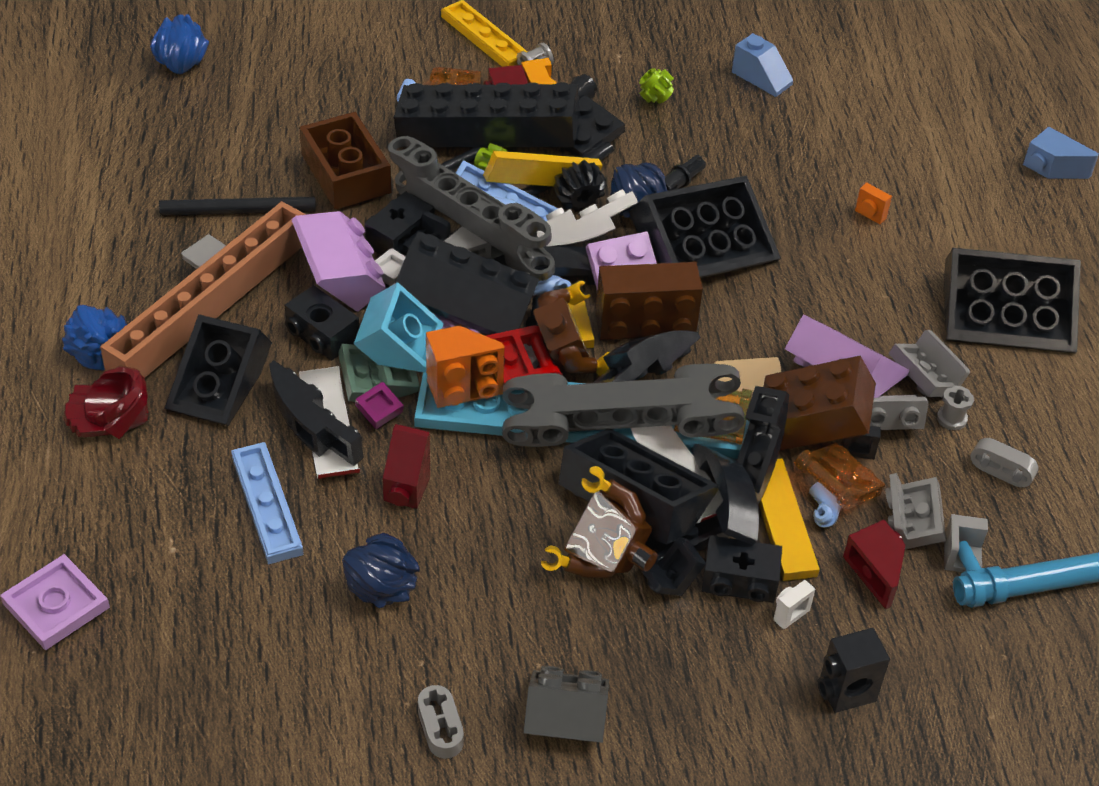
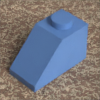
(761, 65)
(1060, 156)

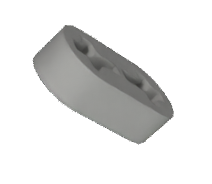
(1004, 462)
(448, 718)

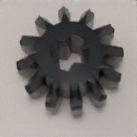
(580, 185)

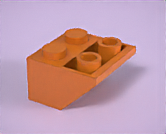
(463, 366)

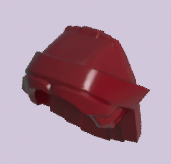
(109, 404)

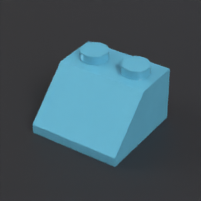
(396, 329)

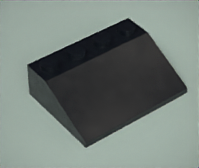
(709, 225)
(1012, 300)

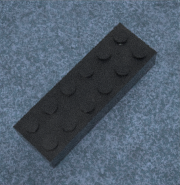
(489, 114)

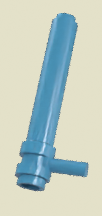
(997, 584)

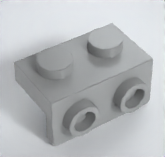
(930, 364)
(899, 412)
(916, 511)

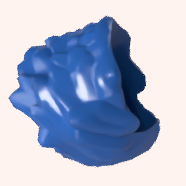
(179, 44)
(87, 331)

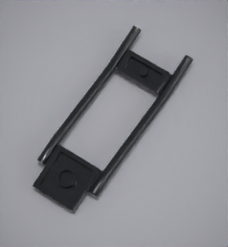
(593, 139)

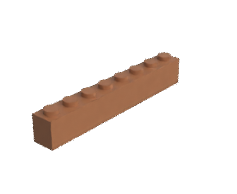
(206, 292)

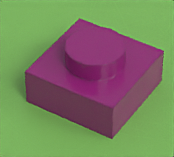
(379, 405)

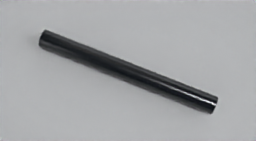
(233, 205)

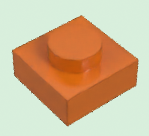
(873, 203)

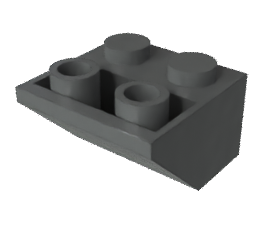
(567, 704)

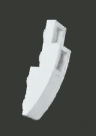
(593, 221)

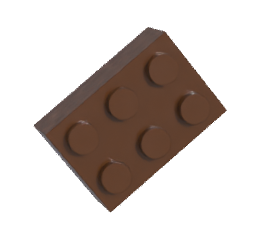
(345, 160)
(647, 299)
(825, 401)

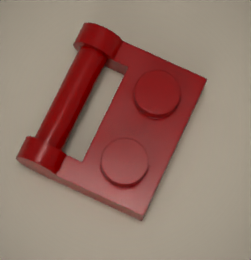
(516, 357)

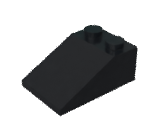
(218, 370)

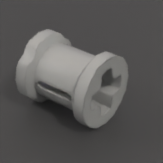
(536, 53)
(956, 403)

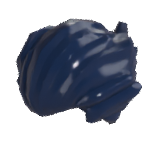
(640, 179)
(381, 570)

